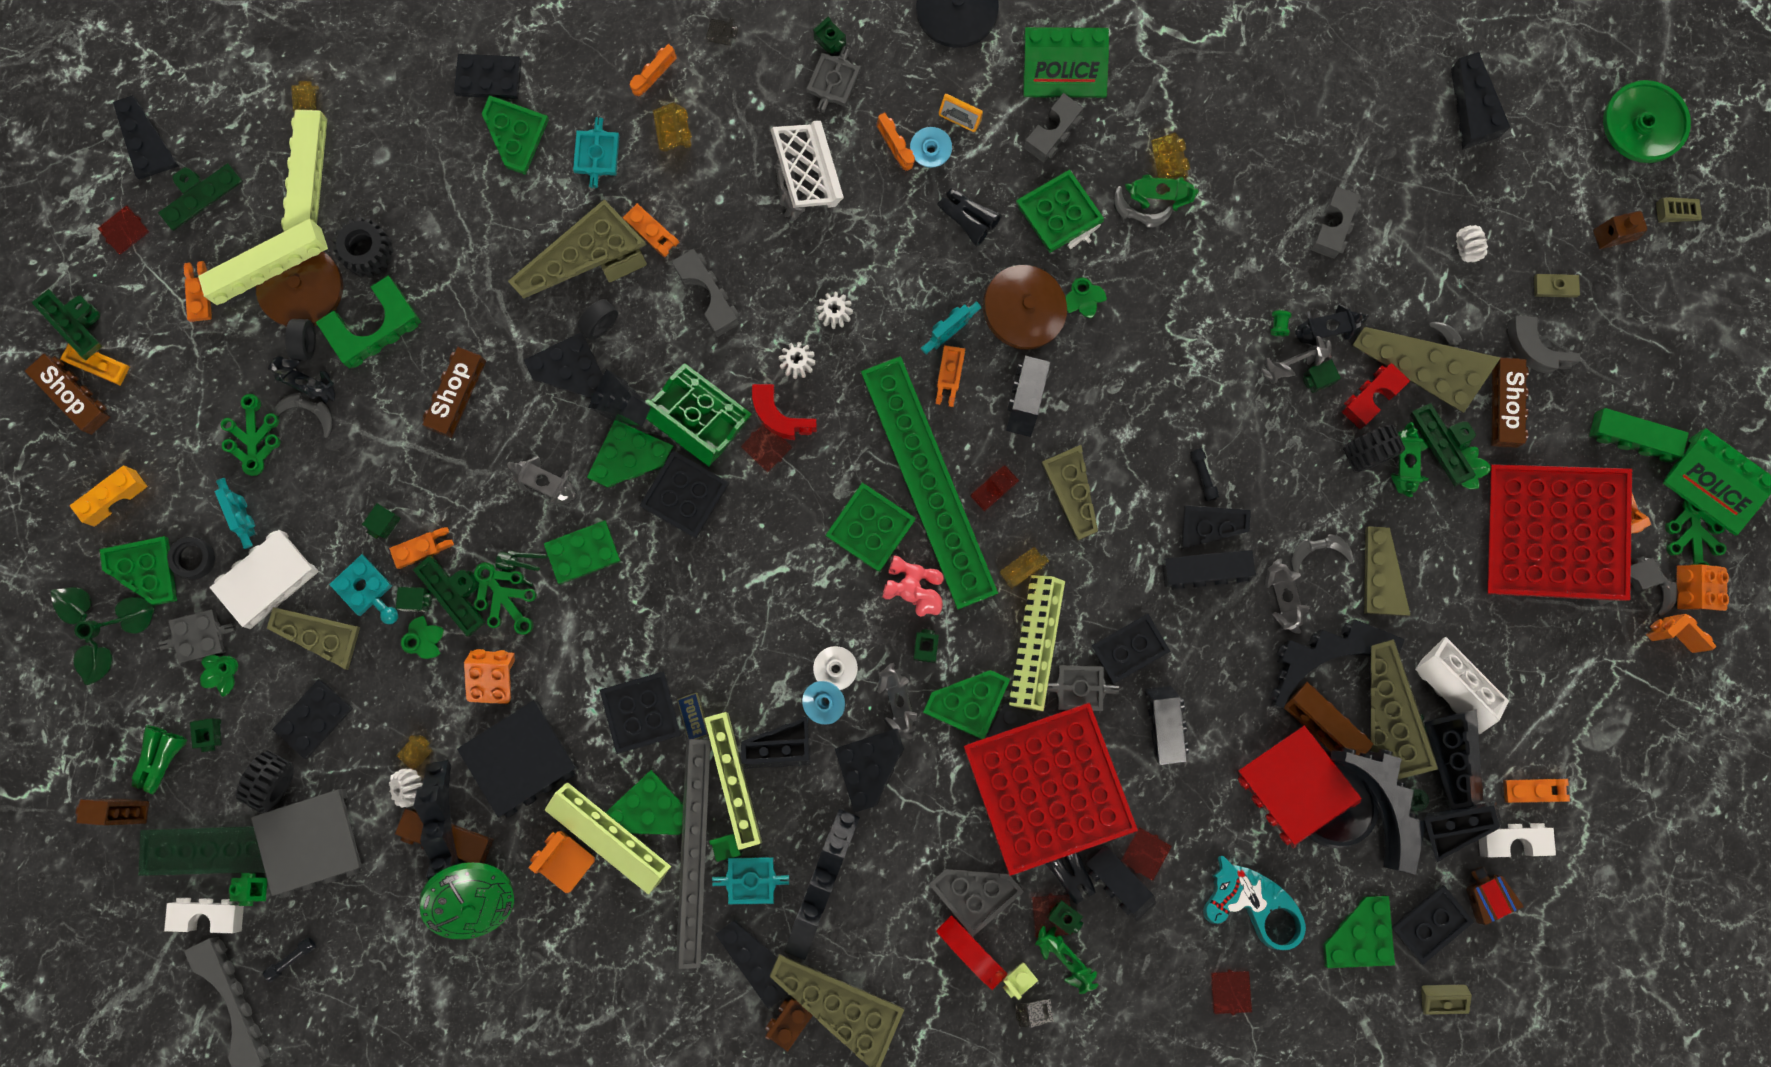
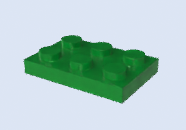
(582, 552)

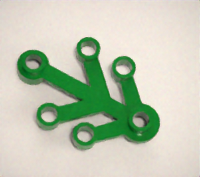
(252, 437)
(1696, 533)
(502, 595)

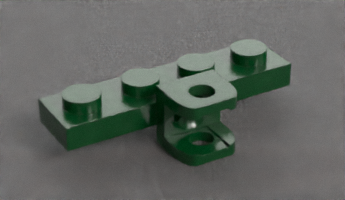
(197, 194)
(70, 321)
(1446, 442)
(452, 593)

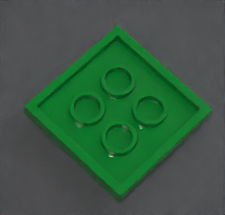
(1059, 211)
(870, 527)

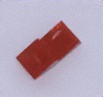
(994, 488)

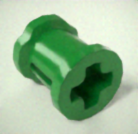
(1280, 323)

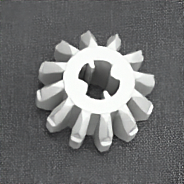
(1471, 243)
(827, 307)
(804, 363)
(404, 787)

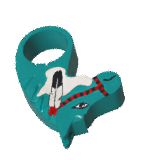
(1244, 888)

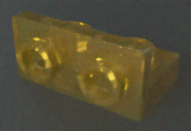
(672, 127)
(1170, 156)
(1023, 567)

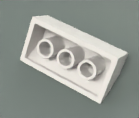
(1462, 684)

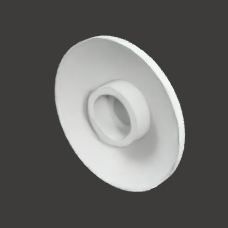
(836, 656)

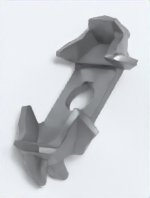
(785, 199)
(1281, 369)
(559, 488)
(1291, 612)
(903, 717)

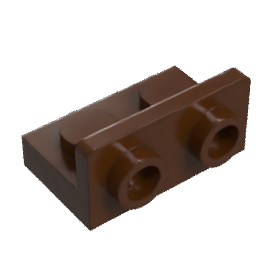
(788, 1024)

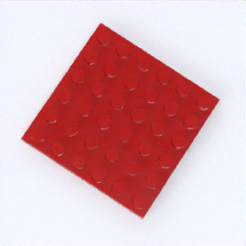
(1560, 532)
(1050, 789)

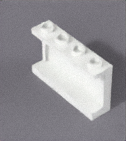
(263, 579)

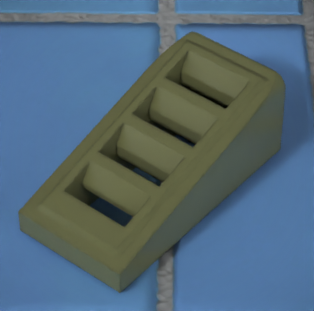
(1664, 214)

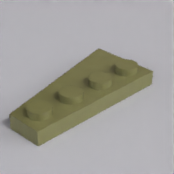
(1072, 489)
(1382, 575)
(322, 636)

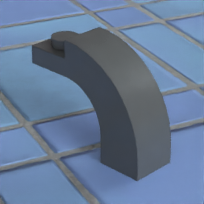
(1527, 345)

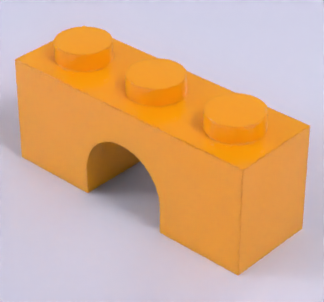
(95, 504)

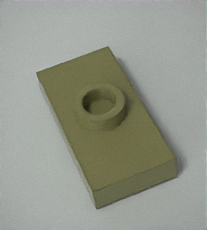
(1556, 285)

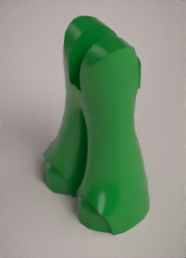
(155, 756)

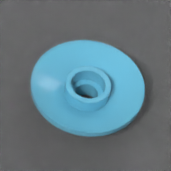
(931, 138)
(815, 706)

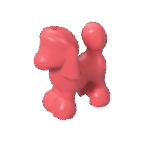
(909, 588)

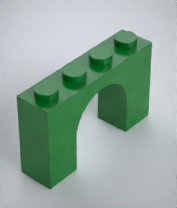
(398, 320)

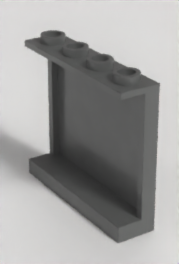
(307, 843)

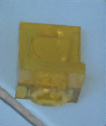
(304, 96)
(415, 751)

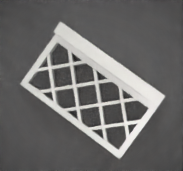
(824, 165)

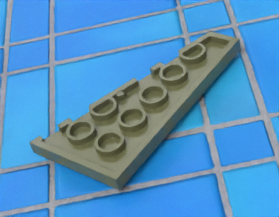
(587, 244)
(1439, 369)
(1395, 715)
(850, 1014)

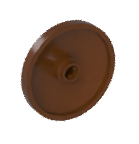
(302, 291)
(1024, 307)

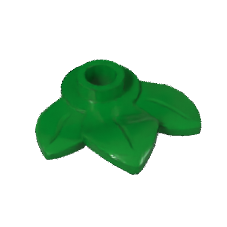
(1084, 301)
(1478, 465)
(425, 638)
(217, 675)

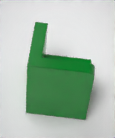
(725, 847)

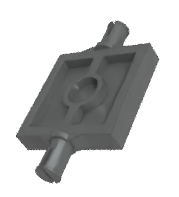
(833, 79)
(197, 636)
(1081, 686)

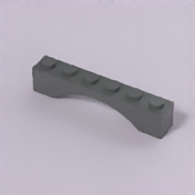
(211, 963)

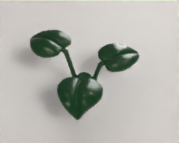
(90, 661)

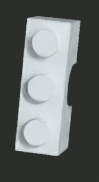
(1536, 841)
(223, 916)

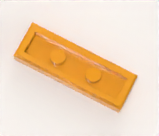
(97, 364)

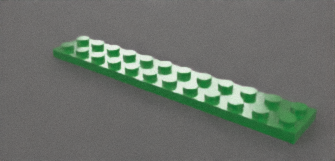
(929, 483)

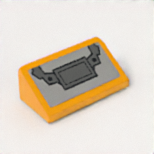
(960, 113)

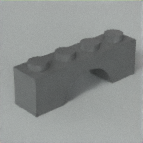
(692, 271)

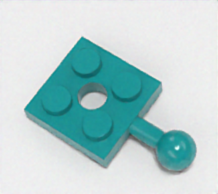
(375, 588)

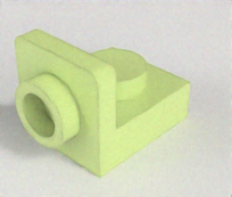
(1019, 981)

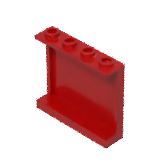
(1298, 786)

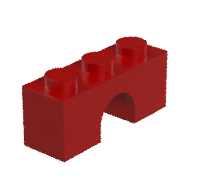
(1388, 382)

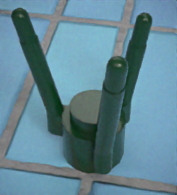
(509, 562)

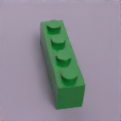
(1638, 434)

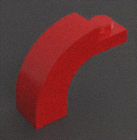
(785, 427)
(971, 952)

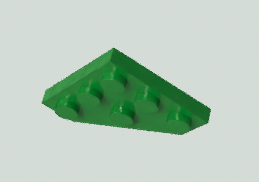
(514, 132)
(627, 455)
(142, 568)
(969, 703)
(649, 808)
(1363, 937)

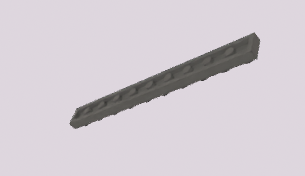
(693, 854)

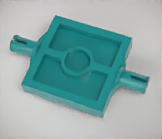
(596, 152)
(945, 330)
(235, 513)
(750, 880)

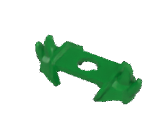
(1180, 191)
(1409, 478)
(1081, 975)

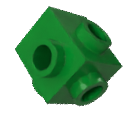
(248, 889)

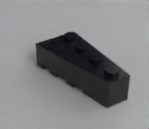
(1458, 757)

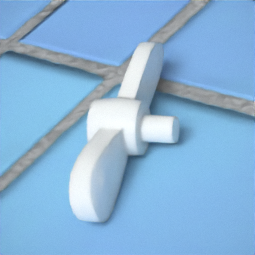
(1085, 236)

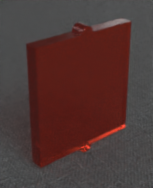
(123, 230)
(766, 448)
(1146, 853)
(1042, 906)
(1231, 992)

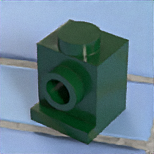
(830, 44)
(926, 655)
(199, 733)
(1059, 911)

